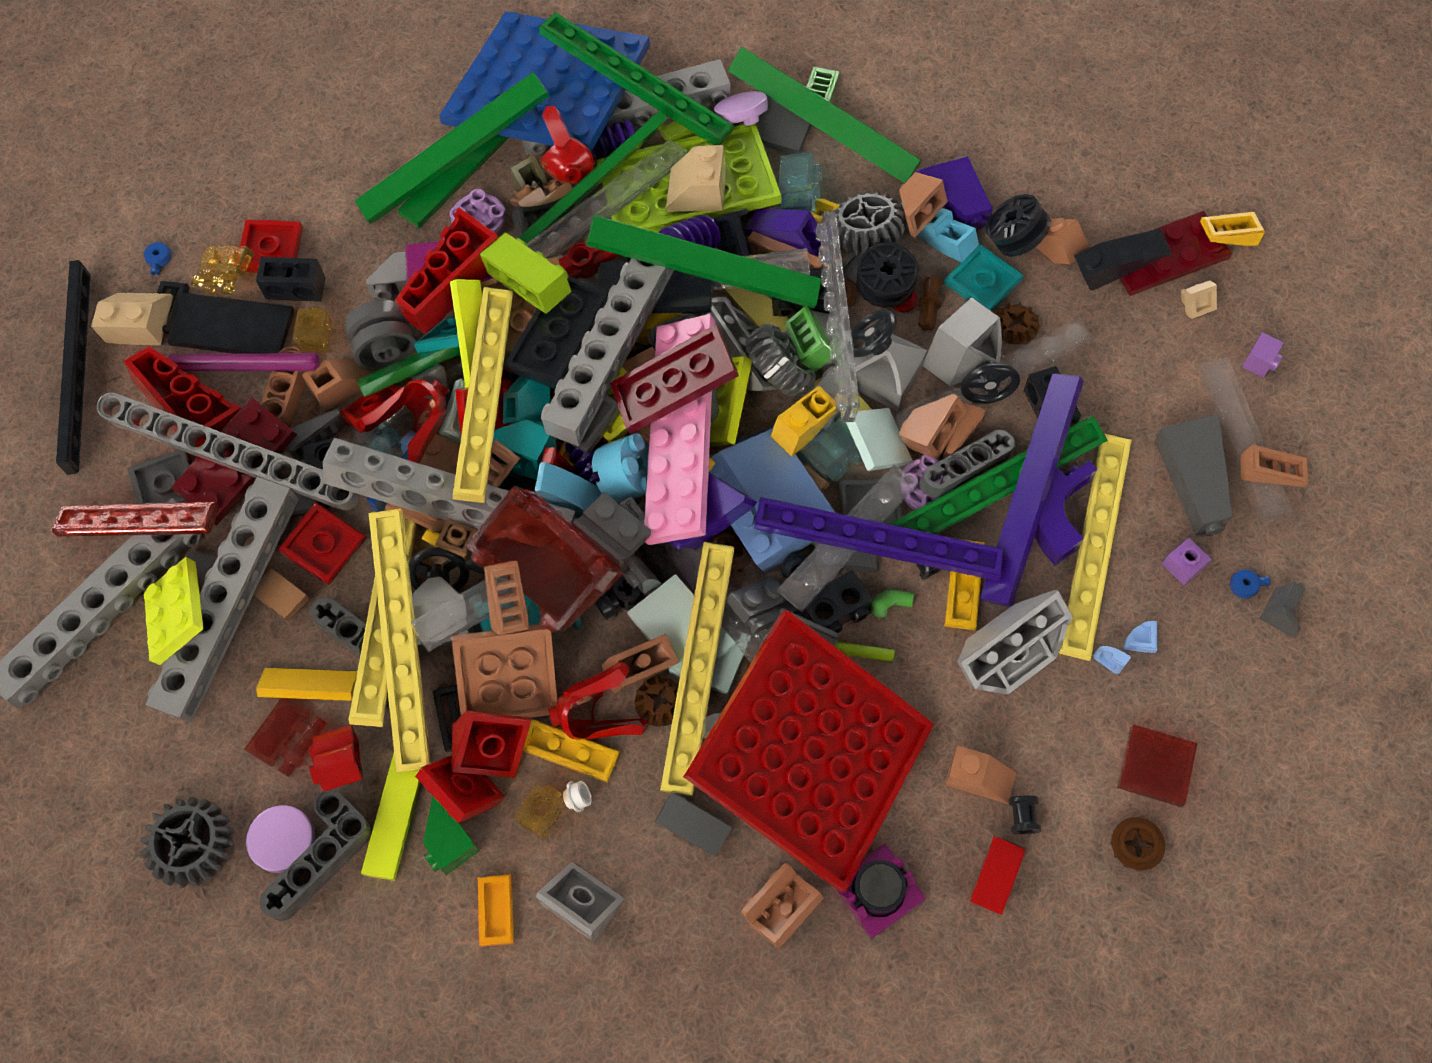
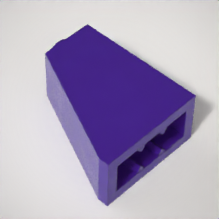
(963, 191)
(790, 227)
(724, 507)

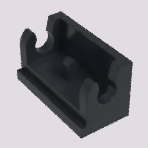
(732, 233)

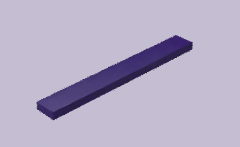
(1033, 486)
(879, 539)

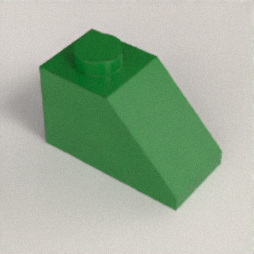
(446, 840)

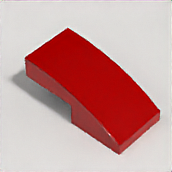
(997, 875)

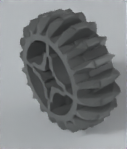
(869, 221)
(778, 360)
(174, 870)

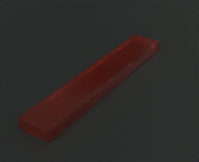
(136, 519)

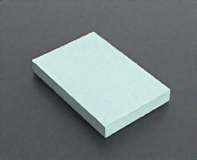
(669, 613)

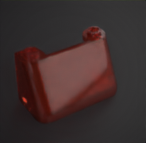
(554, 559)

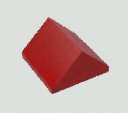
(488, 743)

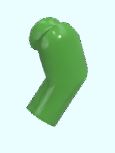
(889, 598)

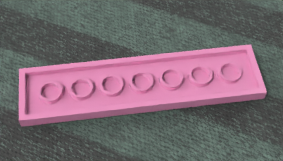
(679, 454)

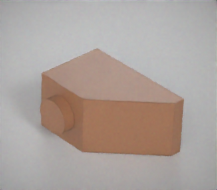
(922, 200)
(933, 425)
(644, 661)
(980, 775)

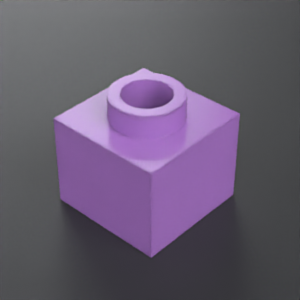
(1264, 355)
(1181, 567)

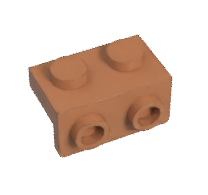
(781, 905)

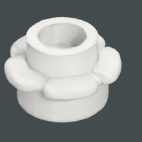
(577, 796)

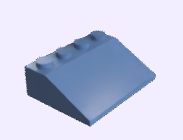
(767, 471)

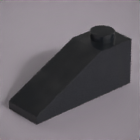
(1120, 257)

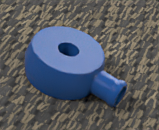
(157, 256)
(1253, 581)

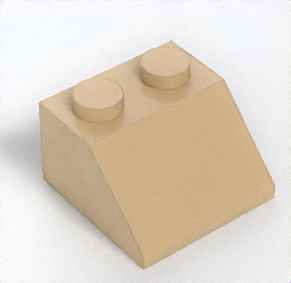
(698, 180)
(132, 318)

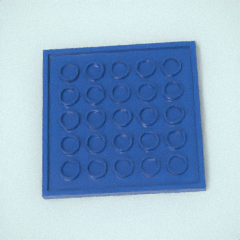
(576, 89)

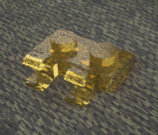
(222, 265)

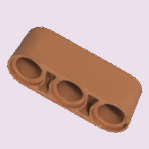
(284, 402)

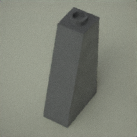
(1198, 471)

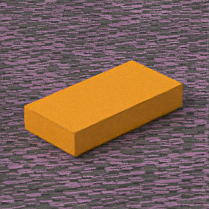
(495, 910)

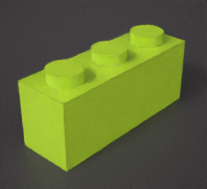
(526, 272)

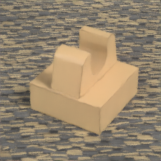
(1200, 299)

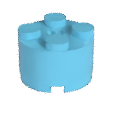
(622, 467)

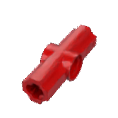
(590, 267)

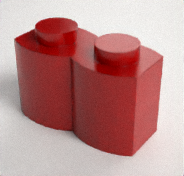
(336, 758)

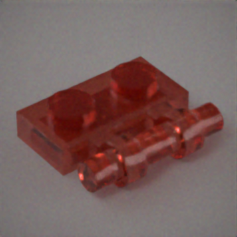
(277, 732)

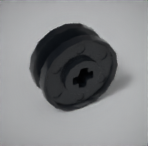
(1018, 225)
(887, 275)

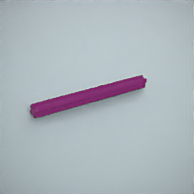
(247, 362)

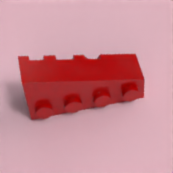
(457, 256)
(179, 392)

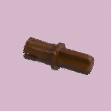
(930, 302)

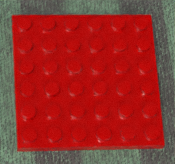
(810, 751)

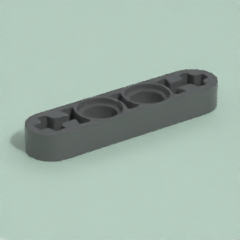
(966, 461)

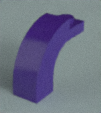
(1054, 532)

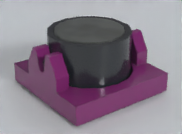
(879, 890)

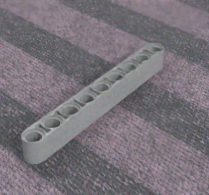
(215, 445)

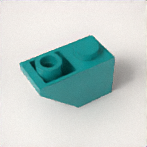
(525, 401)

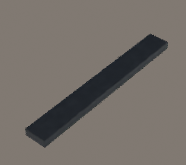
(73, 368)

